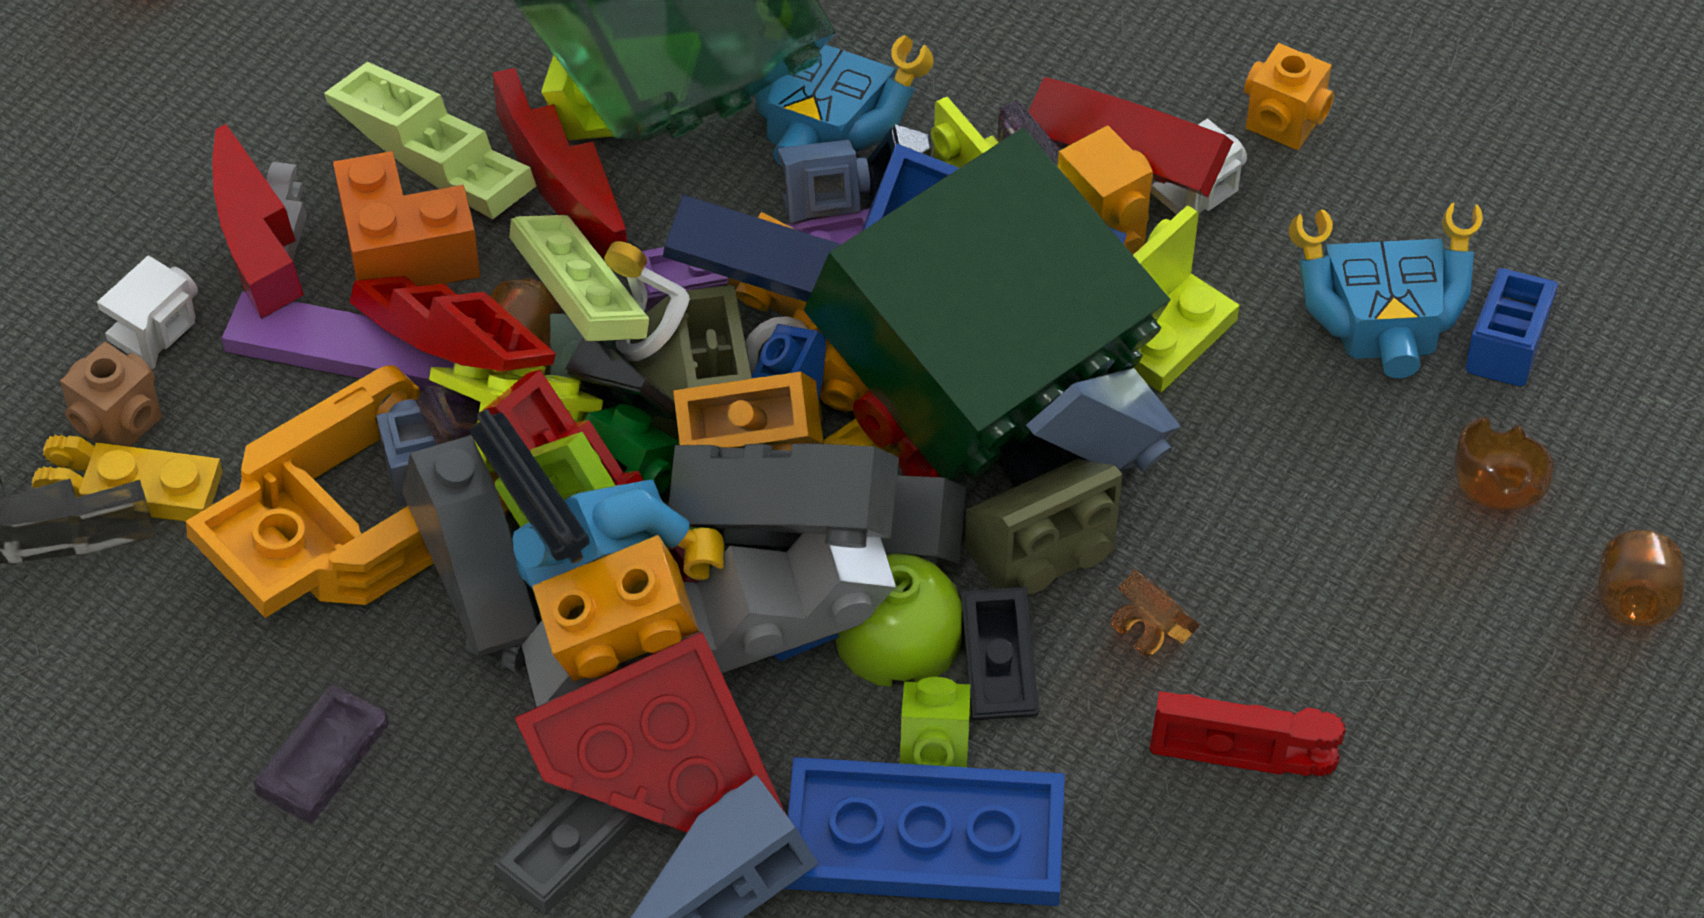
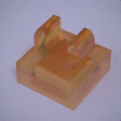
(1157, 611)

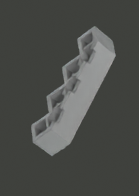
(758, 605)

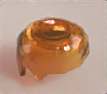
(1503, 467)

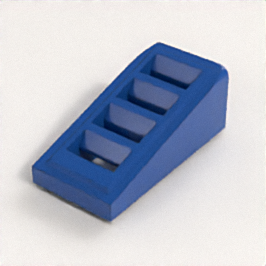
(1509, 330)

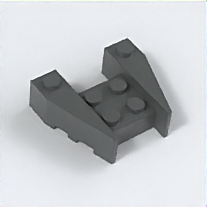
(817, 489)

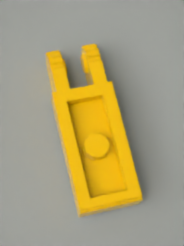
(172, 482)

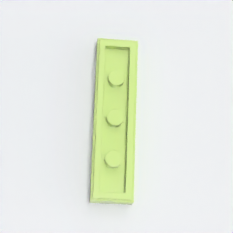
(578, 278)

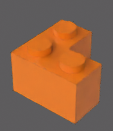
(410, 235)

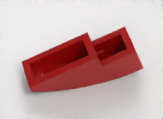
(253, 226)

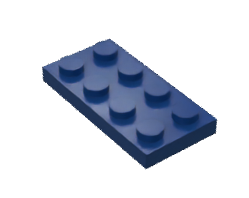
(929, 830)

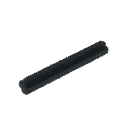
(530, 487)

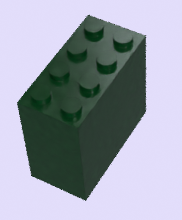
(985, 304)

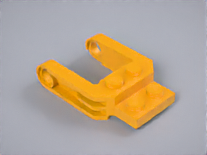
(288, 533)

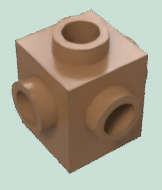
(111, 396)

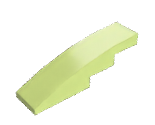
(428, 140)

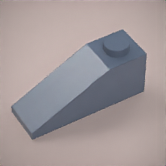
(1109, 421)
(730, 859)

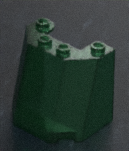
(676, 61)

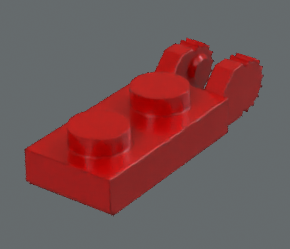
(1246, 735)

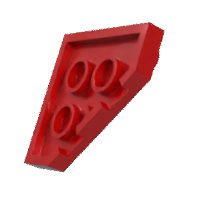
(648, 737)

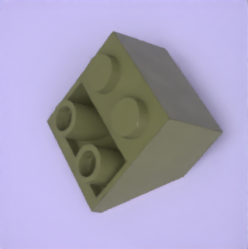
(701, 351)
(1046, 526)

